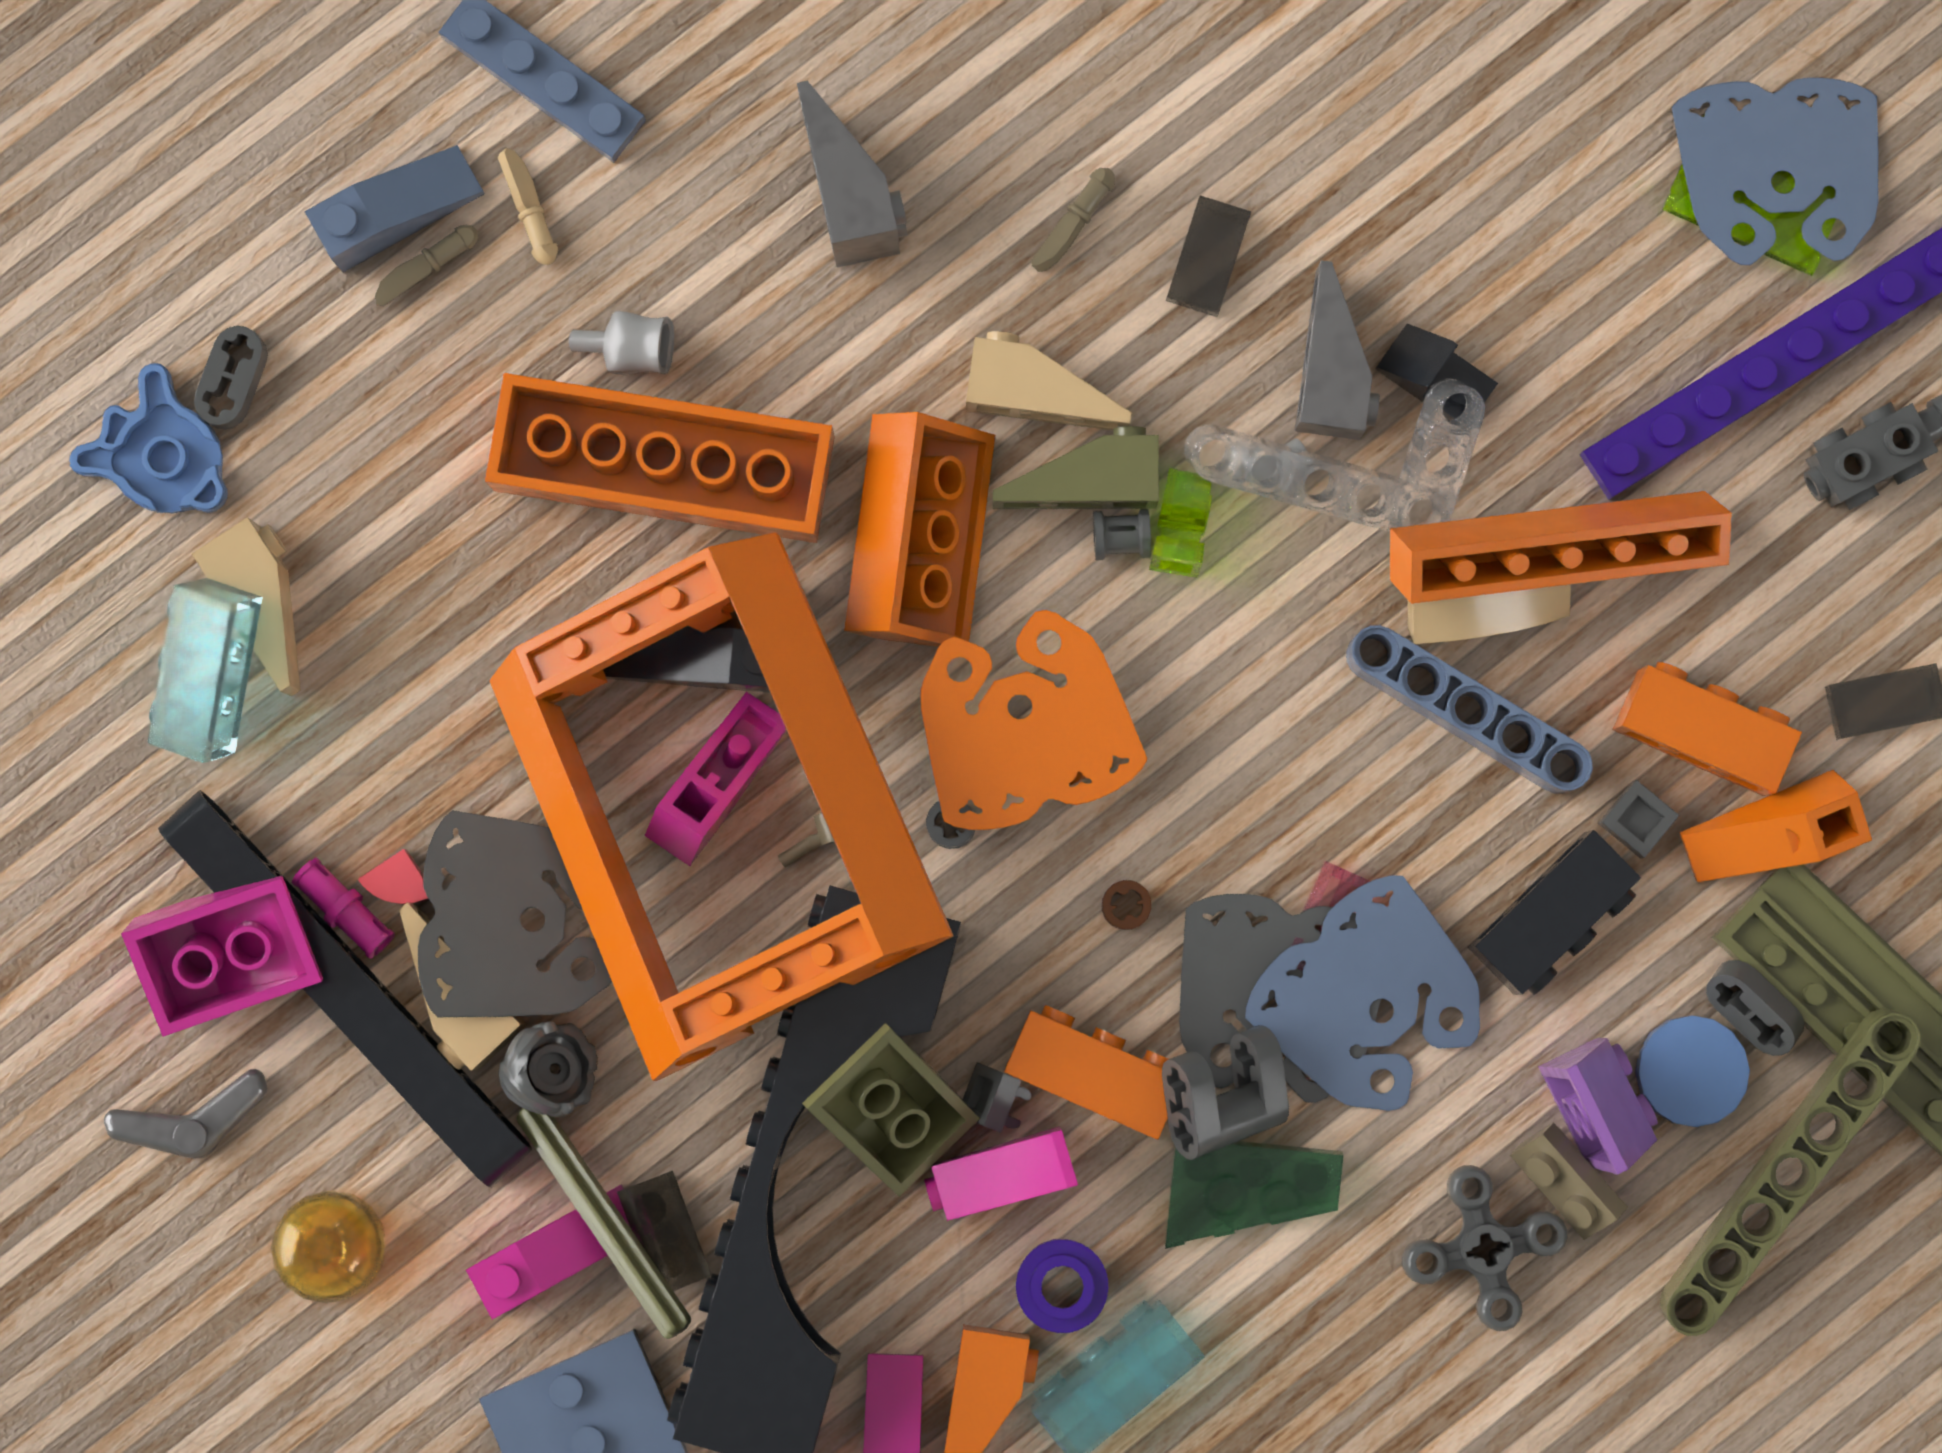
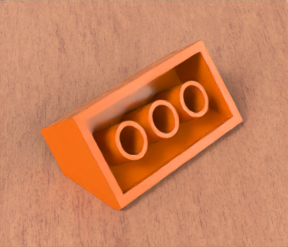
(919, 529)

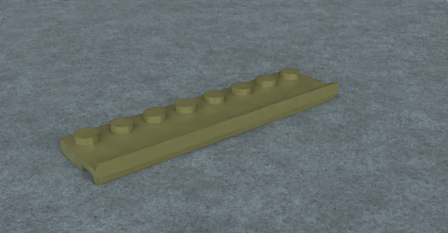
(1837, 976)

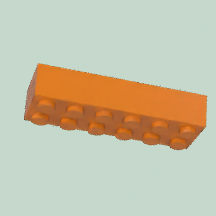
(660, 457)

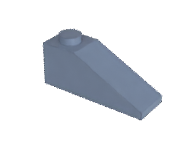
(392, 206)

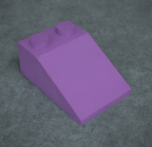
(1600, 1105)

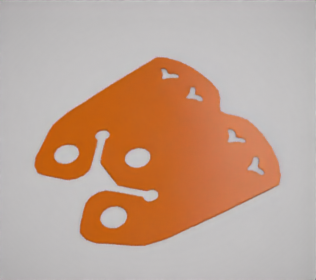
(1034, 756)

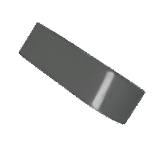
(218, 373)
(1755, 1007)

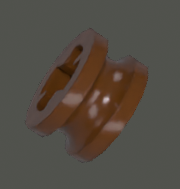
(1130, 921)

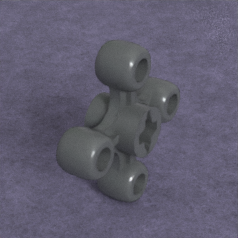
(1492, 1273)

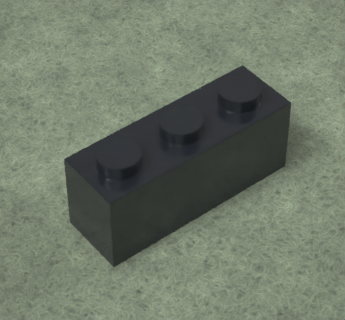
(1556, 914)

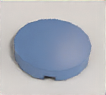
(1692, 1071)

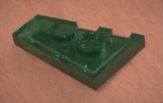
(1249, 1188)

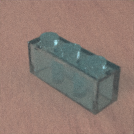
(204, 669)
(1115, 1378)

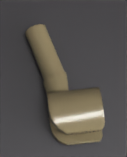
(812, 842)

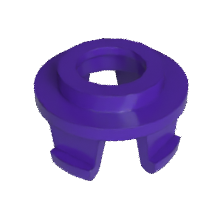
(1055, 1254)

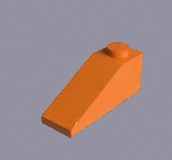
(987, 1385)

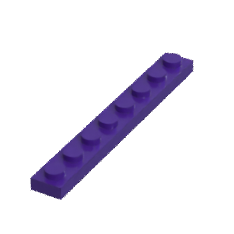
(1767, 368)

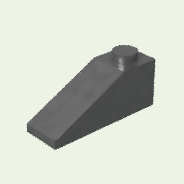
(1335, 373)

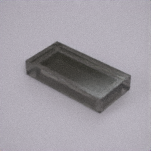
(1208, 256)
(1885, 701)

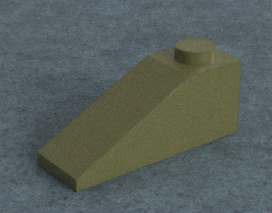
(1102, 474)

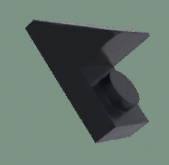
(1423, 358)

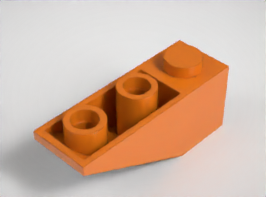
(1780, 830)

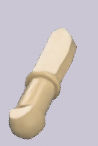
(528, 205)

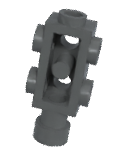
(1874, 453)

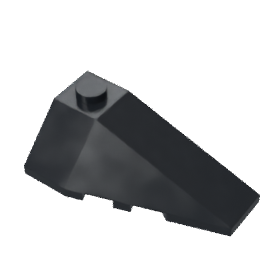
(697, 659)

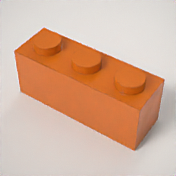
(1708, 728)
(1090, 1071)

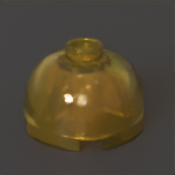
(328, 1246)

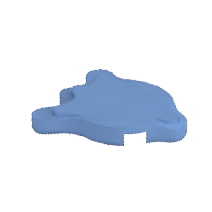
(157, 453)

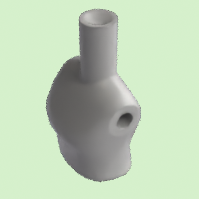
(630, 343)

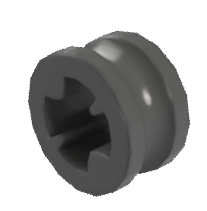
(937, 833)

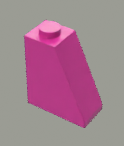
(1001, 1174)

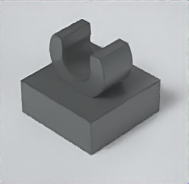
(992, 1095)

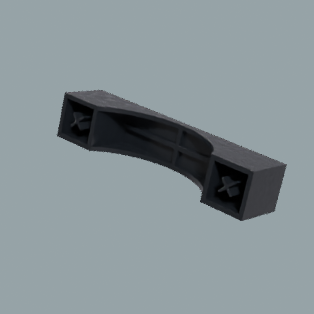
(759, 1361)

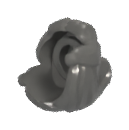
(527, 1073)

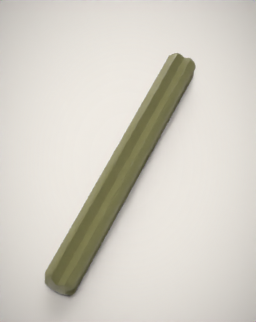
(605, 1222)

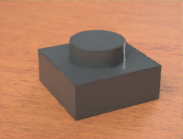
(1638, 819)

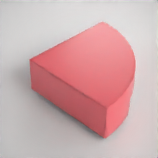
(396, 880)

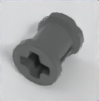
(1122, 534)

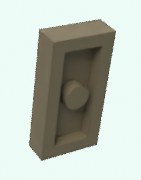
(1569, 1181)

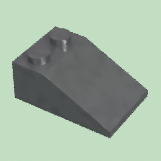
(854, 192)

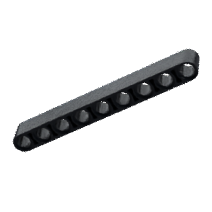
(359, 1002)

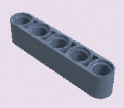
(1495, 710)

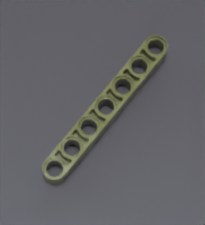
(1816, 1160)

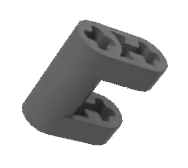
(1209, 1122)

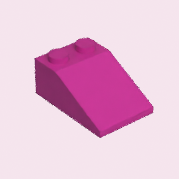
(220, 953)

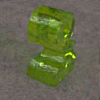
(1182, 524)

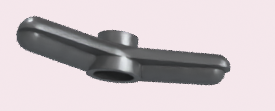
(195, 1133)

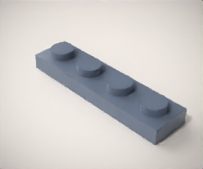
(543, 77)

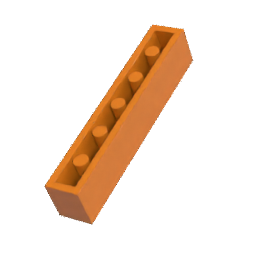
(1559, 546)

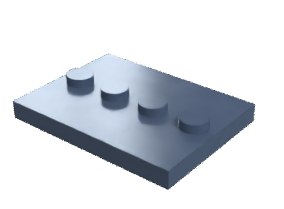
(586, 1405)

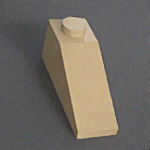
(1026, 384)
(251, 562)
(464, 1039)

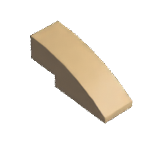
(1486, 614)

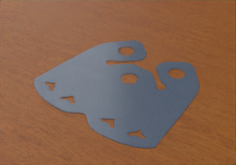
(1775, 134)
(1351, 969)

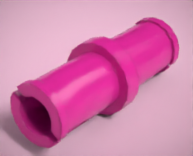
(343, 908)

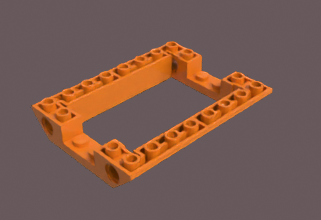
(897, 905)

